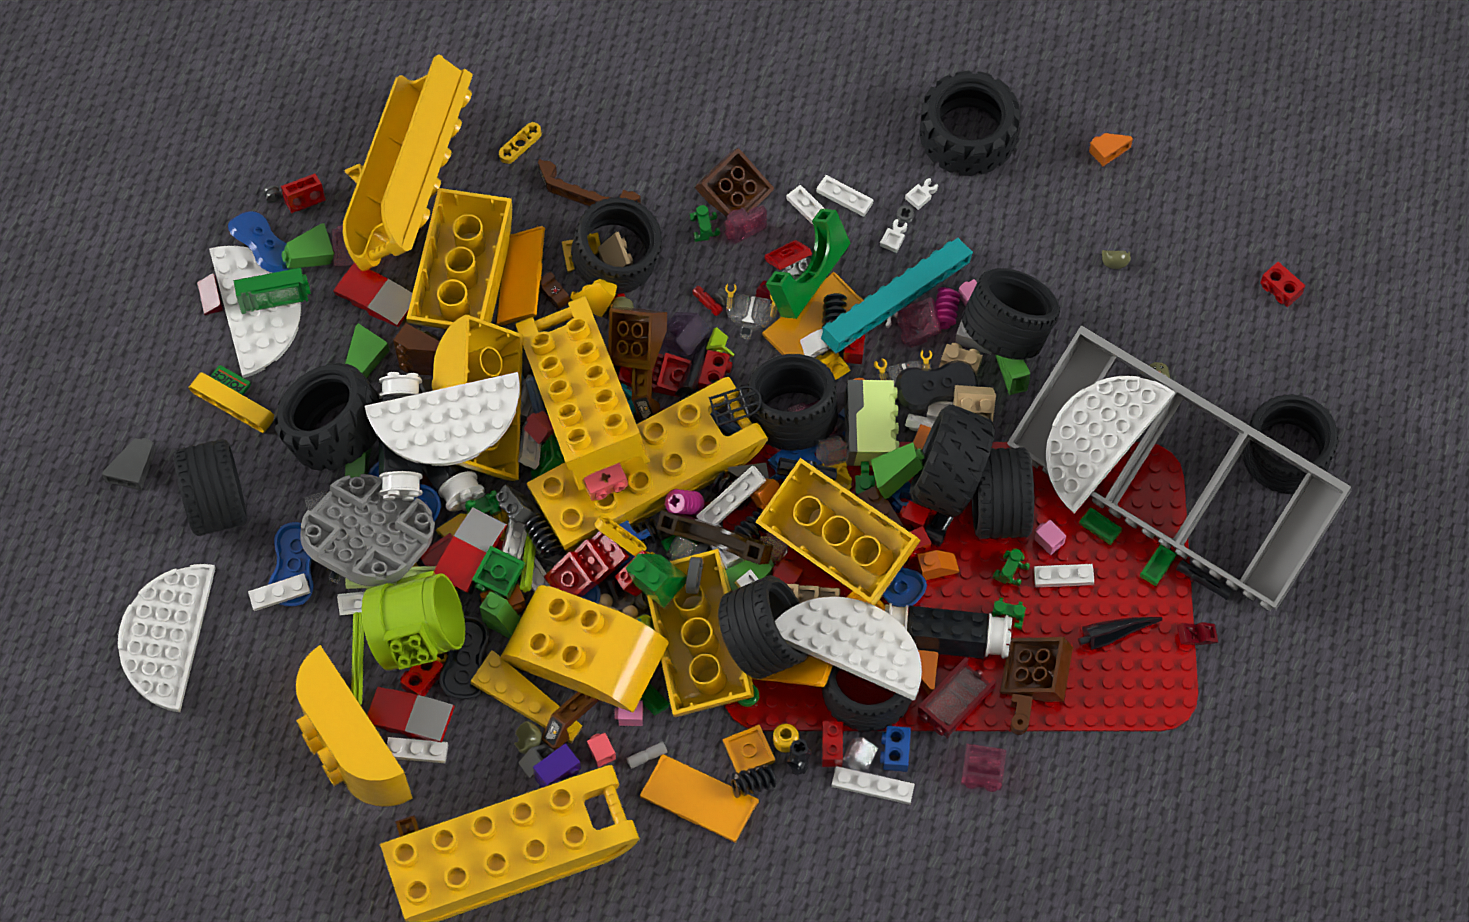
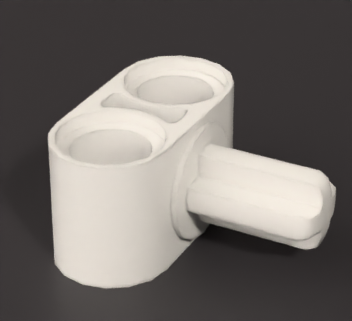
(813, 344)

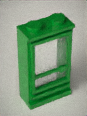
(272, 290)

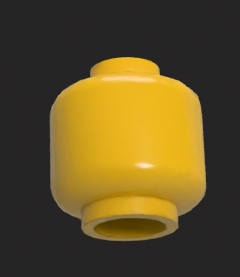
(784, 736)

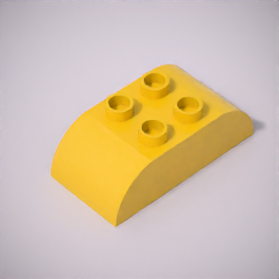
(461, 259)
(476, 352)
(838, 531)
(585, 647)
(696, 660)
(345, 736)

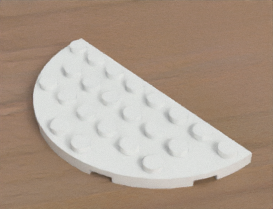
(260, 334)
(448, 422)
(1097, 431)
(162, 633)
(856, 640)

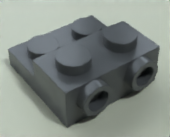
(517, 504)

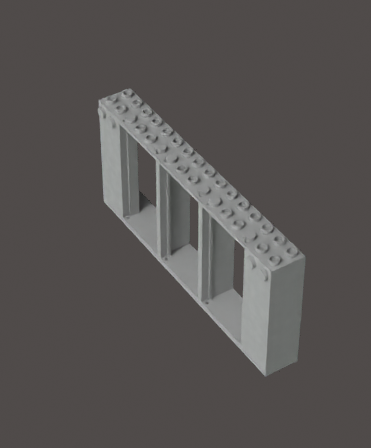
(1291, 538)

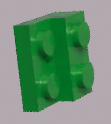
(550, 457)
(498, 573)

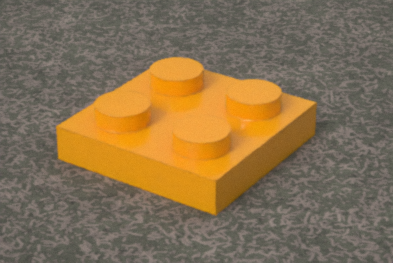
(748, 749)

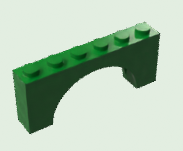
(830, 244)

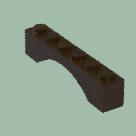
(733, 542)

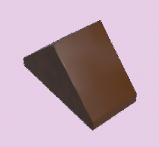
(407, 825)

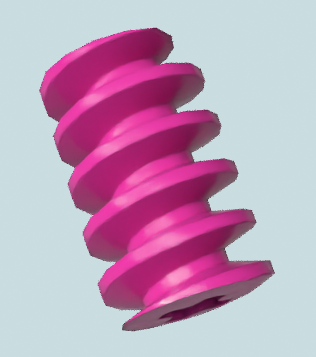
(947, 306)
(684, 502)

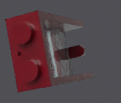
(955, 698)

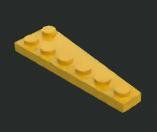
(514, 690)

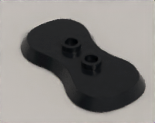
(922, 387)
(464, 662)

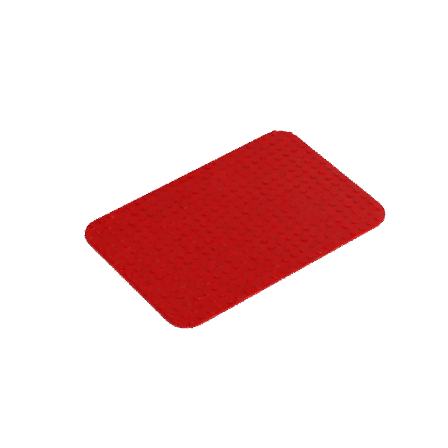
(1126, 686)

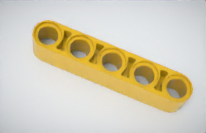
(232, 402)

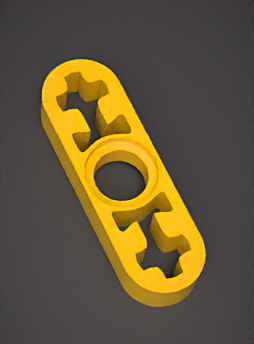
(521, 135)
(619, 535)

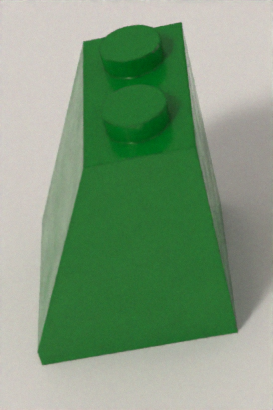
(656, 577)

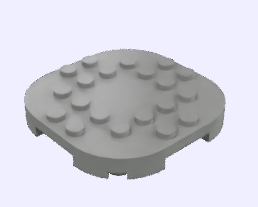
(364, 534)

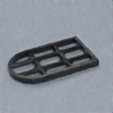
(728, 402)

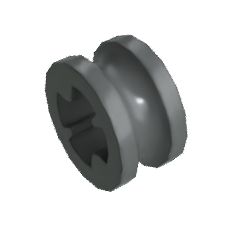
(272, 193)
(907, 209)
(720, 297)

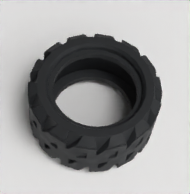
(975, 91)
(310, 400)
(953, 460)

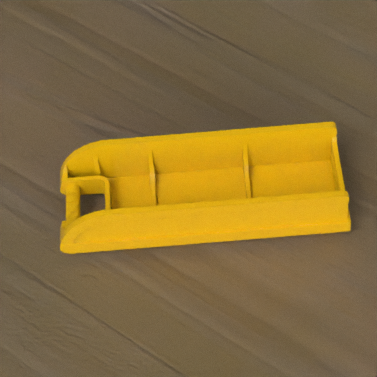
(405, 163)
(581, 391)
(683, 454)
(506, 848)

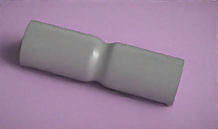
(649, 754)

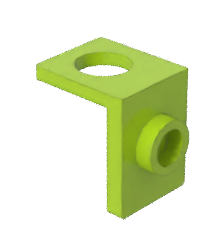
(718, 341)

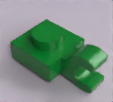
(864, 481)

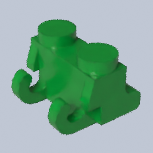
(704, 223)
(486, 504)
(1010, 567)
(1015, 611)

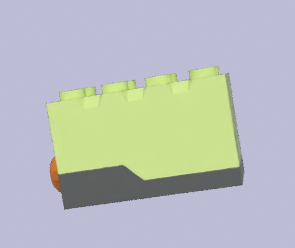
(870, 419)

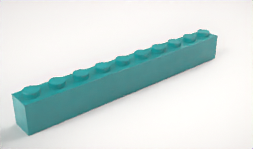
(896, 295)

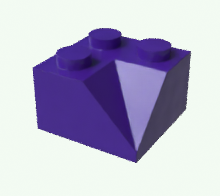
(557, 767)

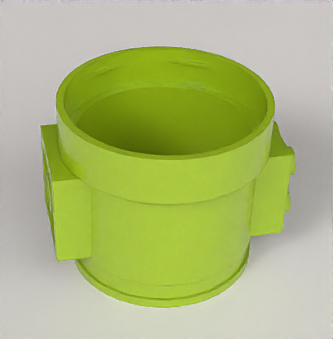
(412, 620)

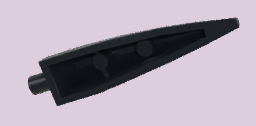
(691, 377)
(1107, 632)

